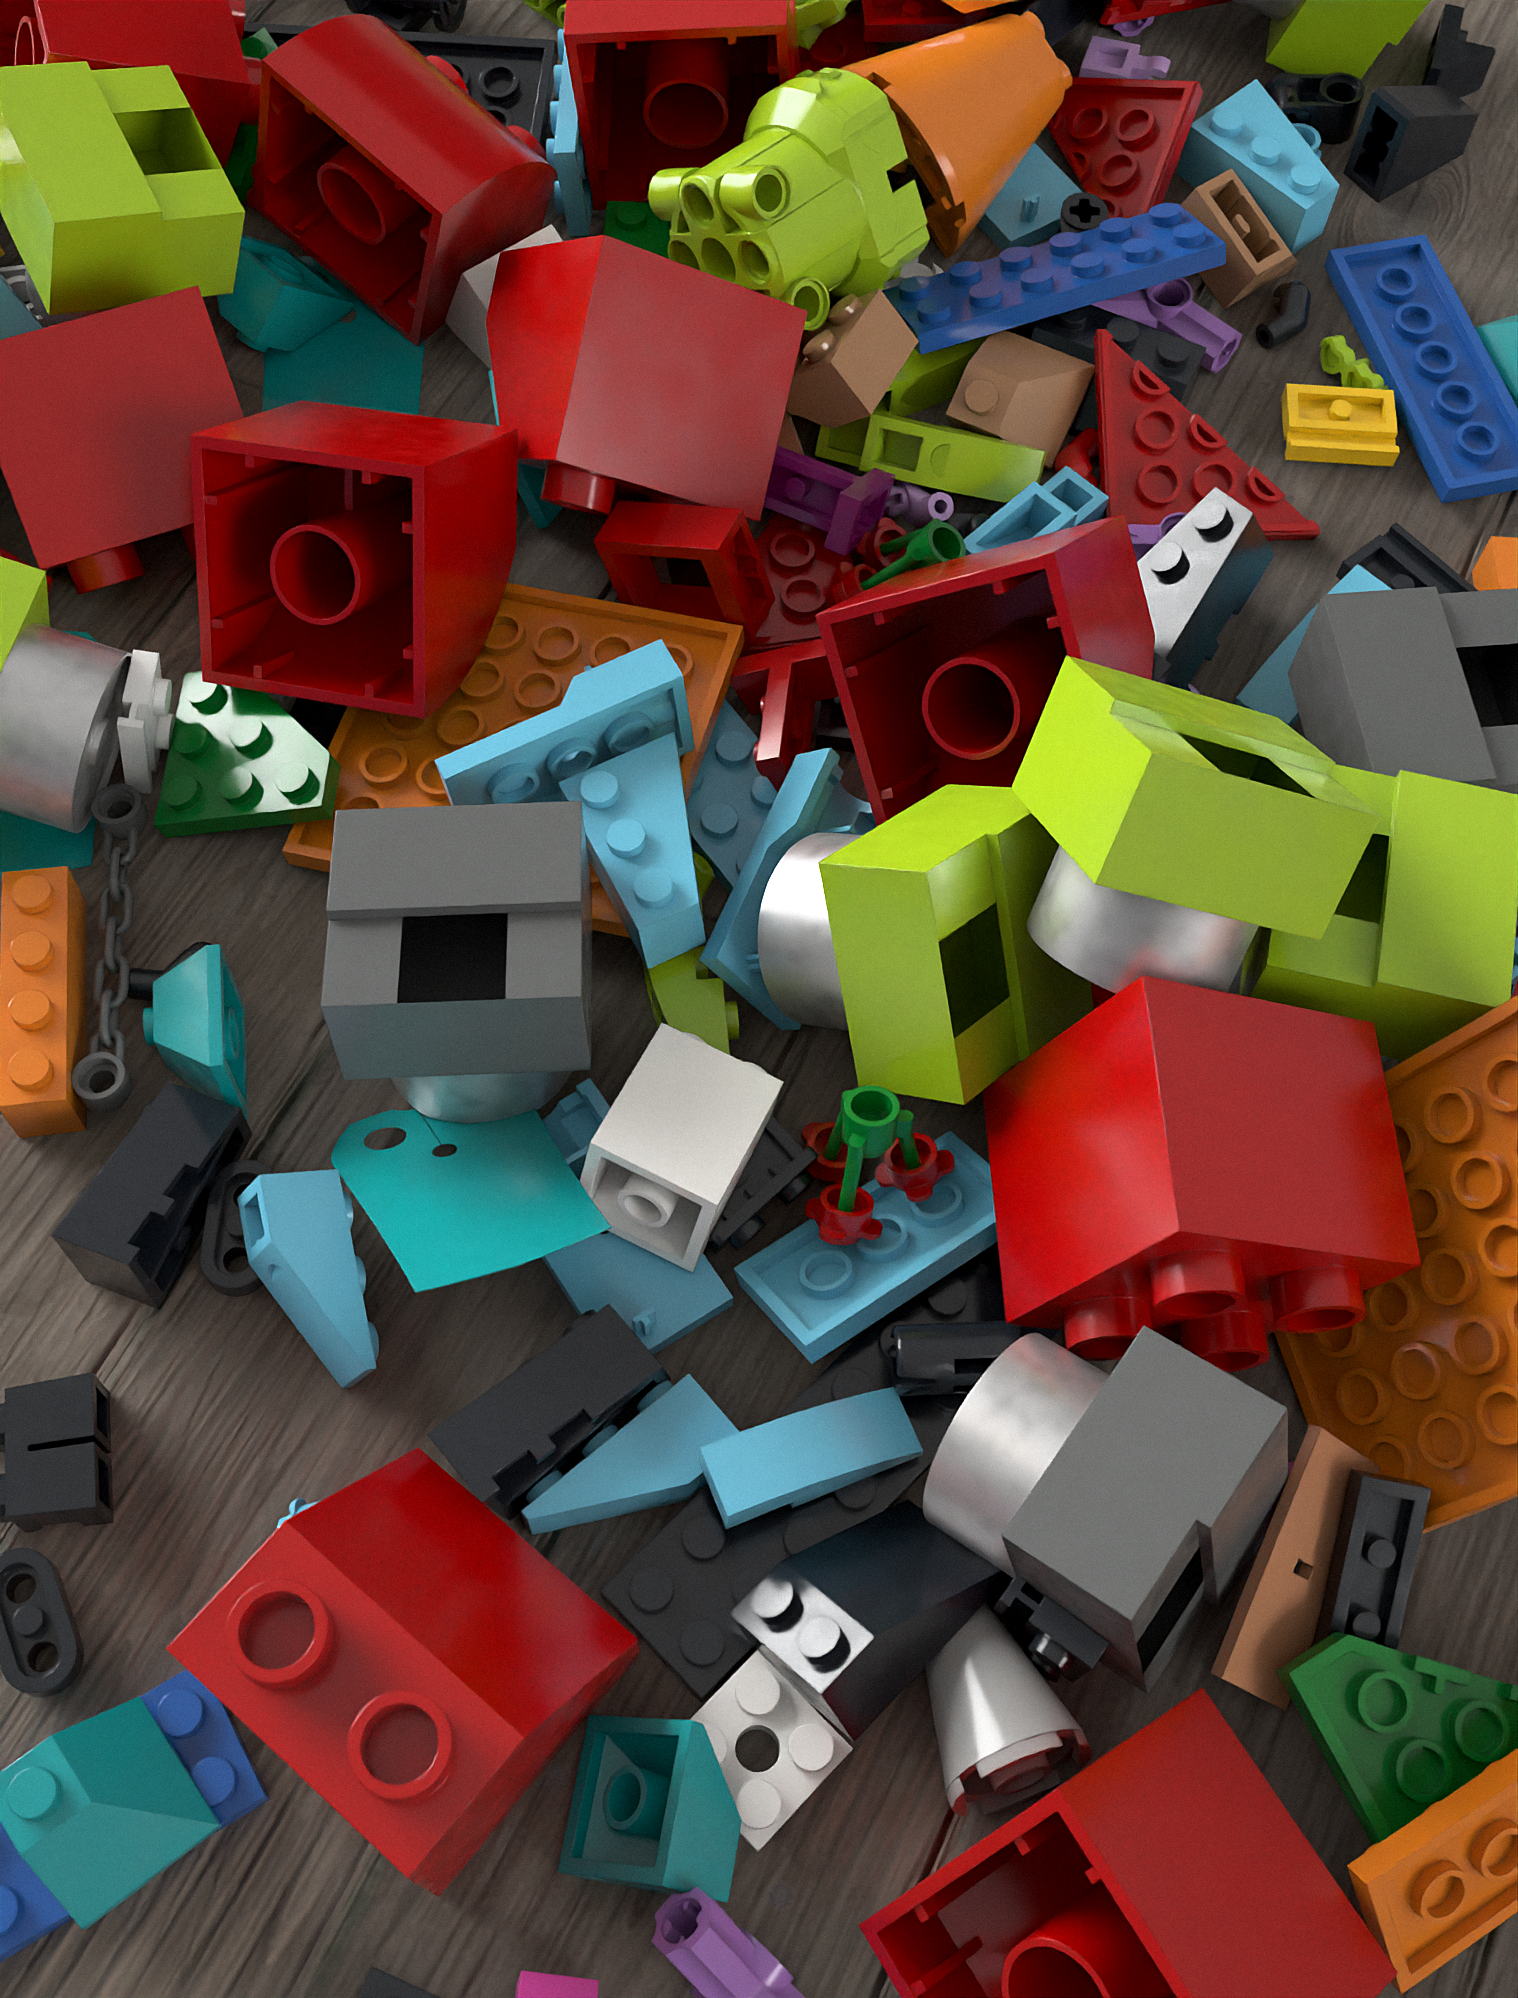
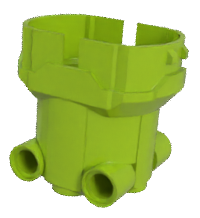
(801, 198)

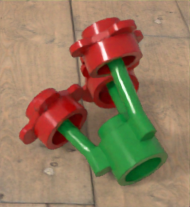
(891, 551)
(867, 1129)

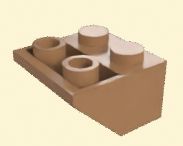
(1252, 244)
(849, 360)

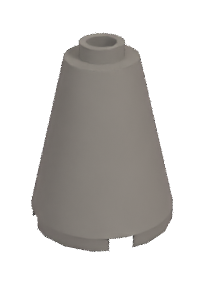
(997, 1720)

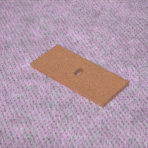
(1278, 1607)

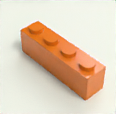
(42, 1000)

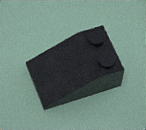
(865, 1611)

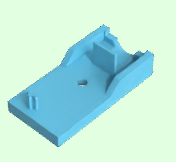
(1028, 203)
(600, 718)
(805, 805)
(644, 1289)

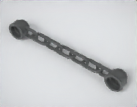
(98, 1066)

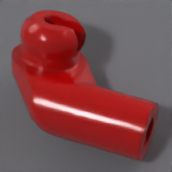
(1079, 454)

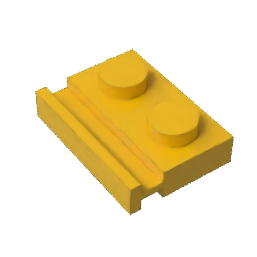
(1339, 425)

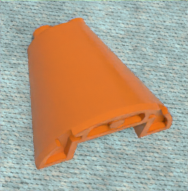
(970, 112)

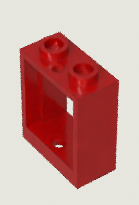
(714, 535)

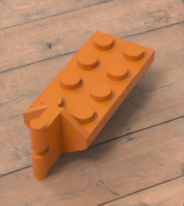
(1444, 1875)

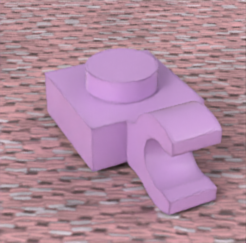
(1121, 60)

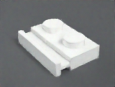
(146, 720)

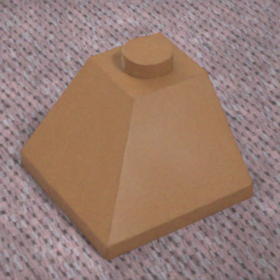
(1020, 393)

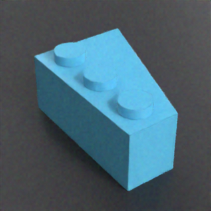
(1268, 157)
(643, 846)

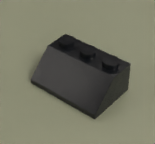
(1166, 355)

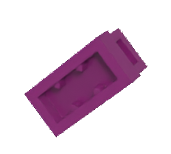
(828, 497)

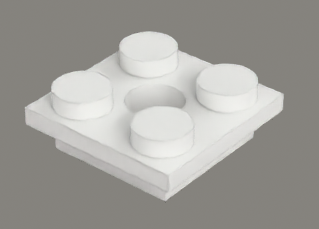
(807, 1746)

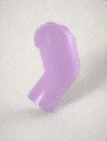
(917, 505)

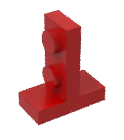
(911, 19)
(784, 691)

